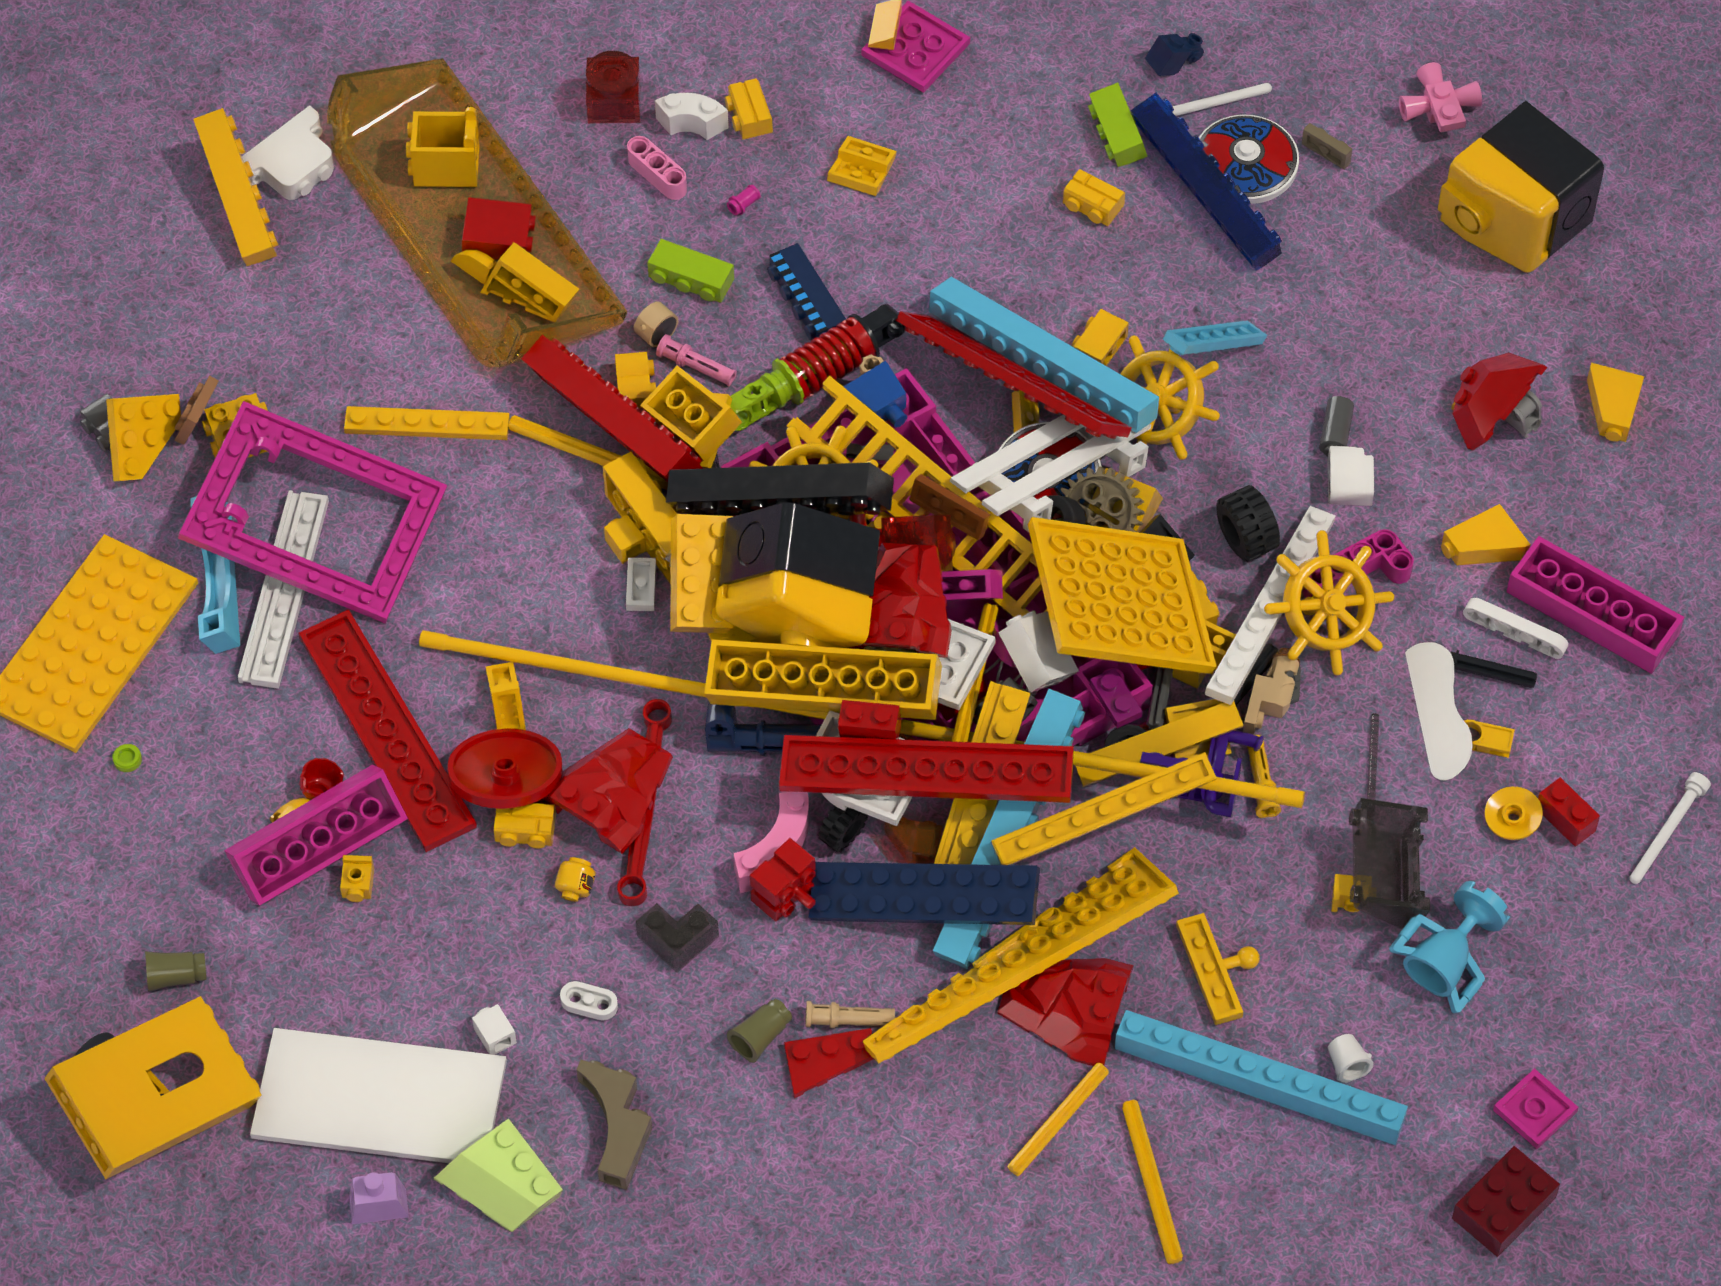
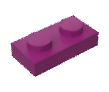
(1115, 698)

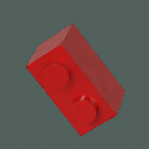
(869, 720)
(1568, 812)

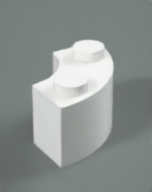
(691, 114)

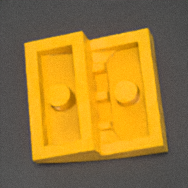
(861, 165)

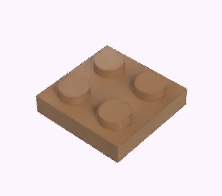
(194, 409)

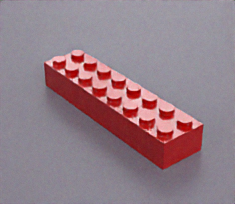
(609, 408)

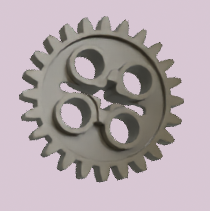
(1111, 490)

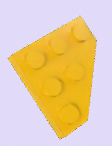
(139, 432)

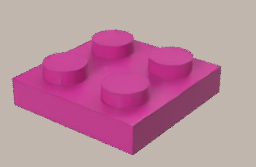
(1535, 1108)

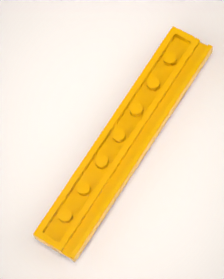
(969, 818)

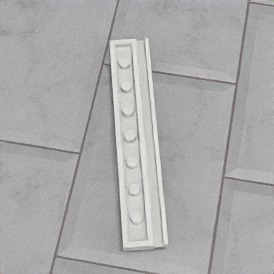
(279, 601)

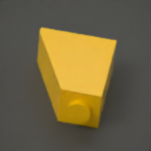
(1613, 399)
(1485, 539)

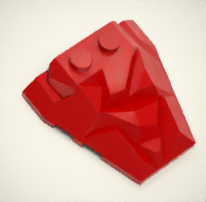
(909, 601)
(613, 787)
(1071, 1005)

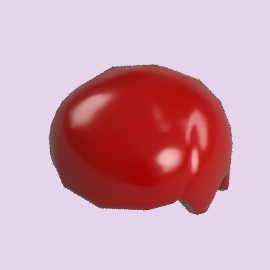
(319, 776)

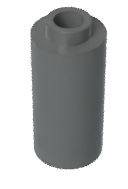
(1336, 423)

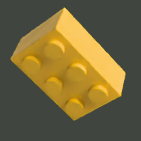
(691, 413)

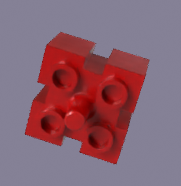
(784, 881)

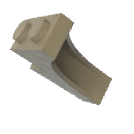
(626, 1128)

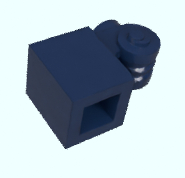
(1172, 51)

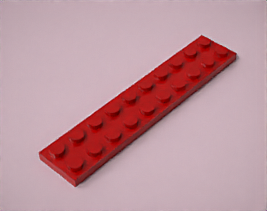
(1014, 375)
(387, 729)
(926, 768)

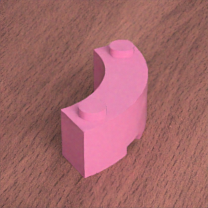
(790, 823)

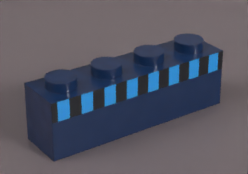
(804, 290)

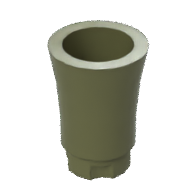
(174, 969)
(759, 1030)

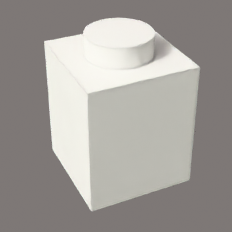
(494, 1029)

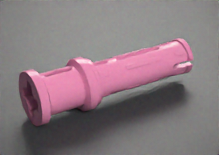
(685, 352)

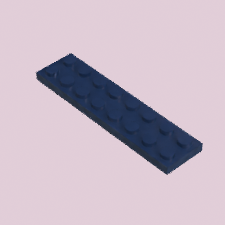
(925, 893)

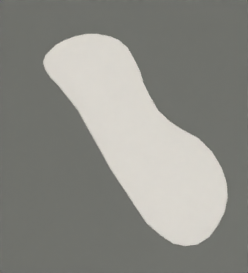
(1443, 729)

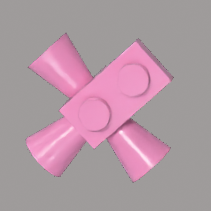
(1440, 99)

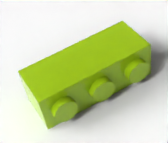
(1116, 125)
(690, 271)

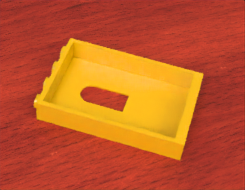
(120, 1108)

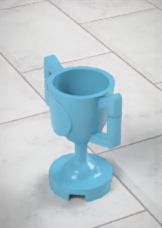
(1443, 956)

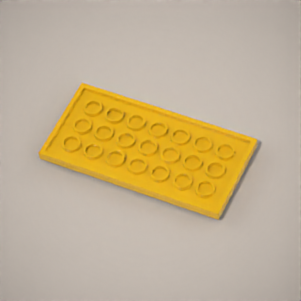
(91, 642)

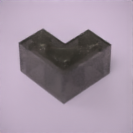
(677, 940)

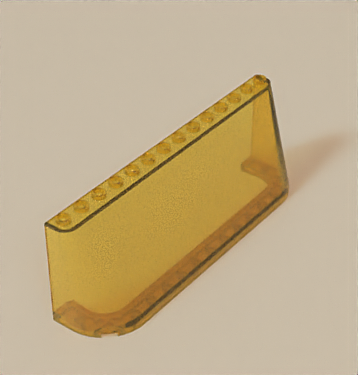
(427, 223)

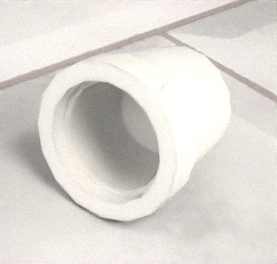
(1349, 1058)

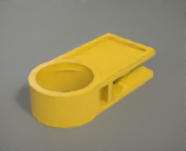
(1493, 738)

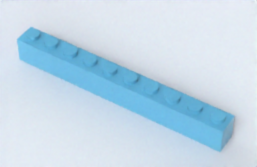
(1043, 353)
(1052, 726)
(1261, 1077)

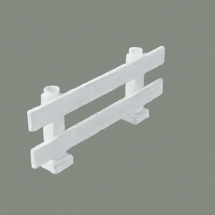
(1019, 494)

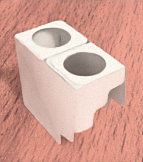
(1350, 476)

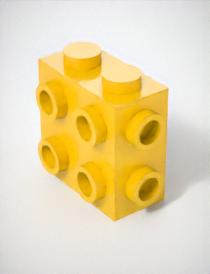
(221, 416)

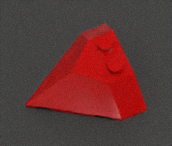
(1491, 393)

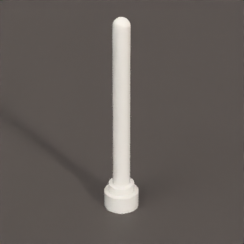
(1222, 99)
(1696, 786)

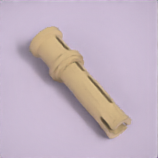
(840, 1015)

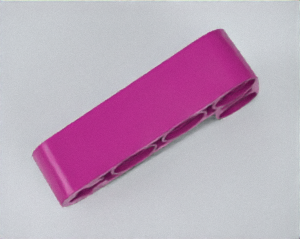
(1381, 558)

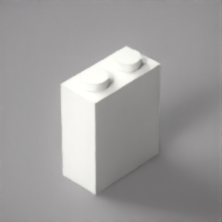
(1035, 652)

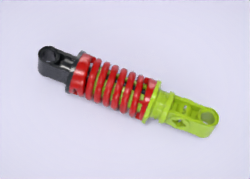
(805, 370)

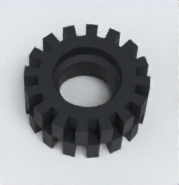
(841, 828)

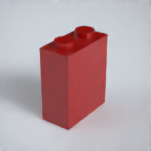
(496, 225)

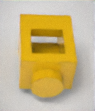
(357, 877)
(1341, 893)

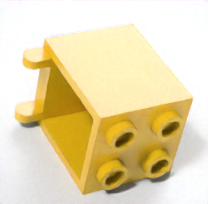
(443, 148)

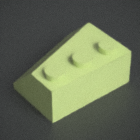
(502, 1177)

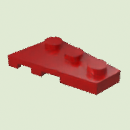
(824, 1057)

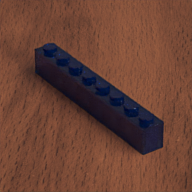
(1206, 181)

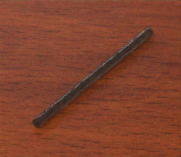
(1373, 753)

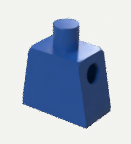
(881, 393)

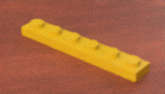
(426, 423)

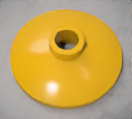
(1513, 801)

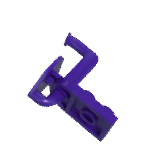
(1216, 758)

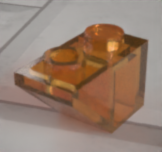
(915, 840)

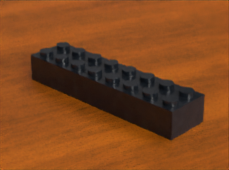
(821, 487)

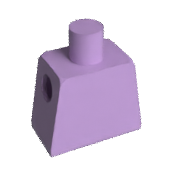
(377, 1198)

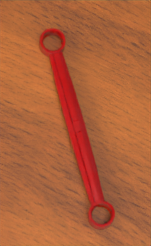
(639, 847)

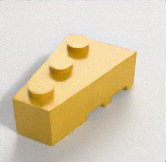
(530, 283)

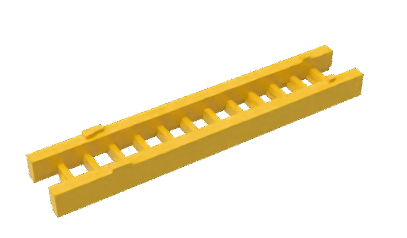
(926, 467)

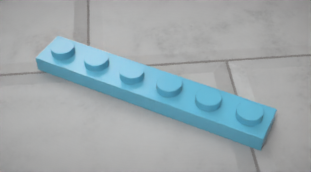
(1214, 337)

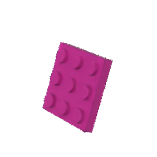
(922, 48)

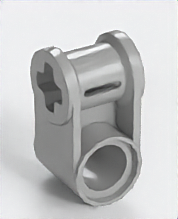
(1526, 415)

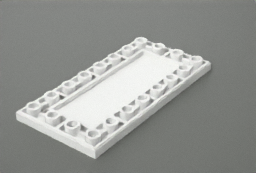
(376, 1096)

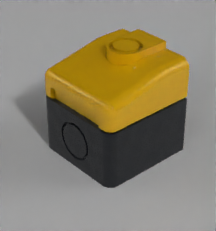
(1522, 189)
(798, 576)

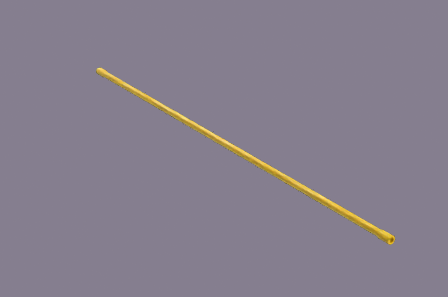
(443, 642)

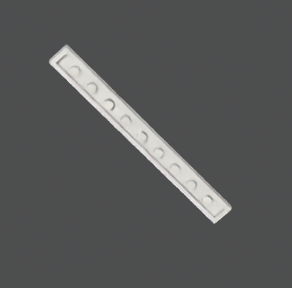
(1258, 624)

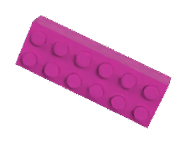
(1595, 604)
(316, 834)

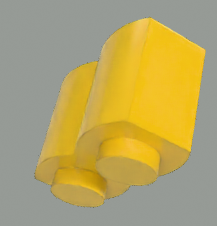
(634, 375)

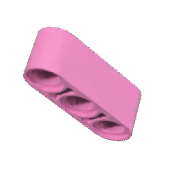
(657, 167)

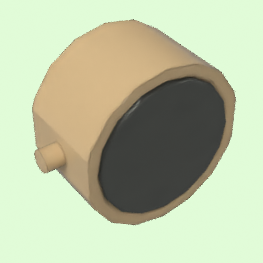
(655, 322)

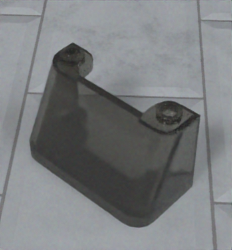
(1387, 860)

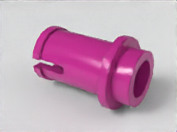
(739, 203)

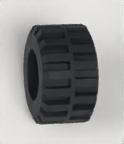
(1248, 523)

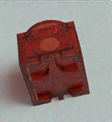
(613, 88)
(923, 530)

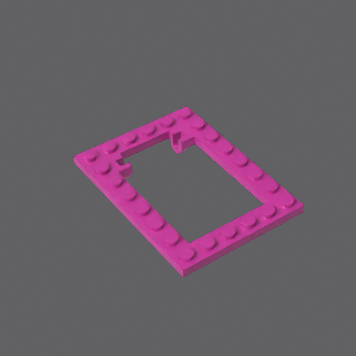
(259, 429)

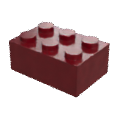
(1505, 1201)

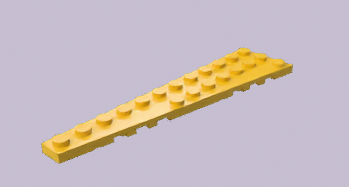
(1107, 903)

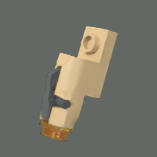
(1273, 692)

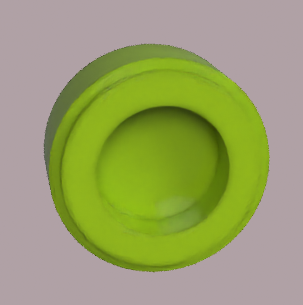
(127, 758)

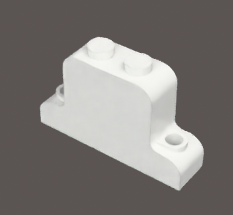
(292, 157)

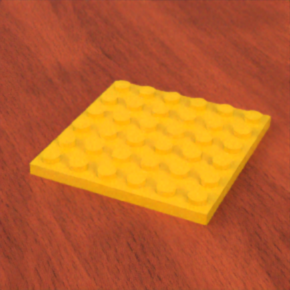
(1121, 596)

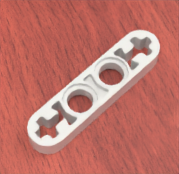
(1516, 627)

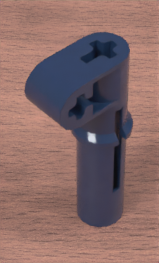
(726, 735)

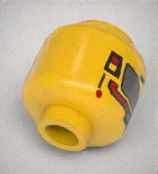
(575, 879)

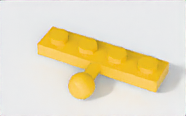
(1212, 969)

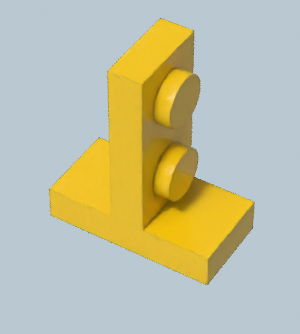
(505, 696)

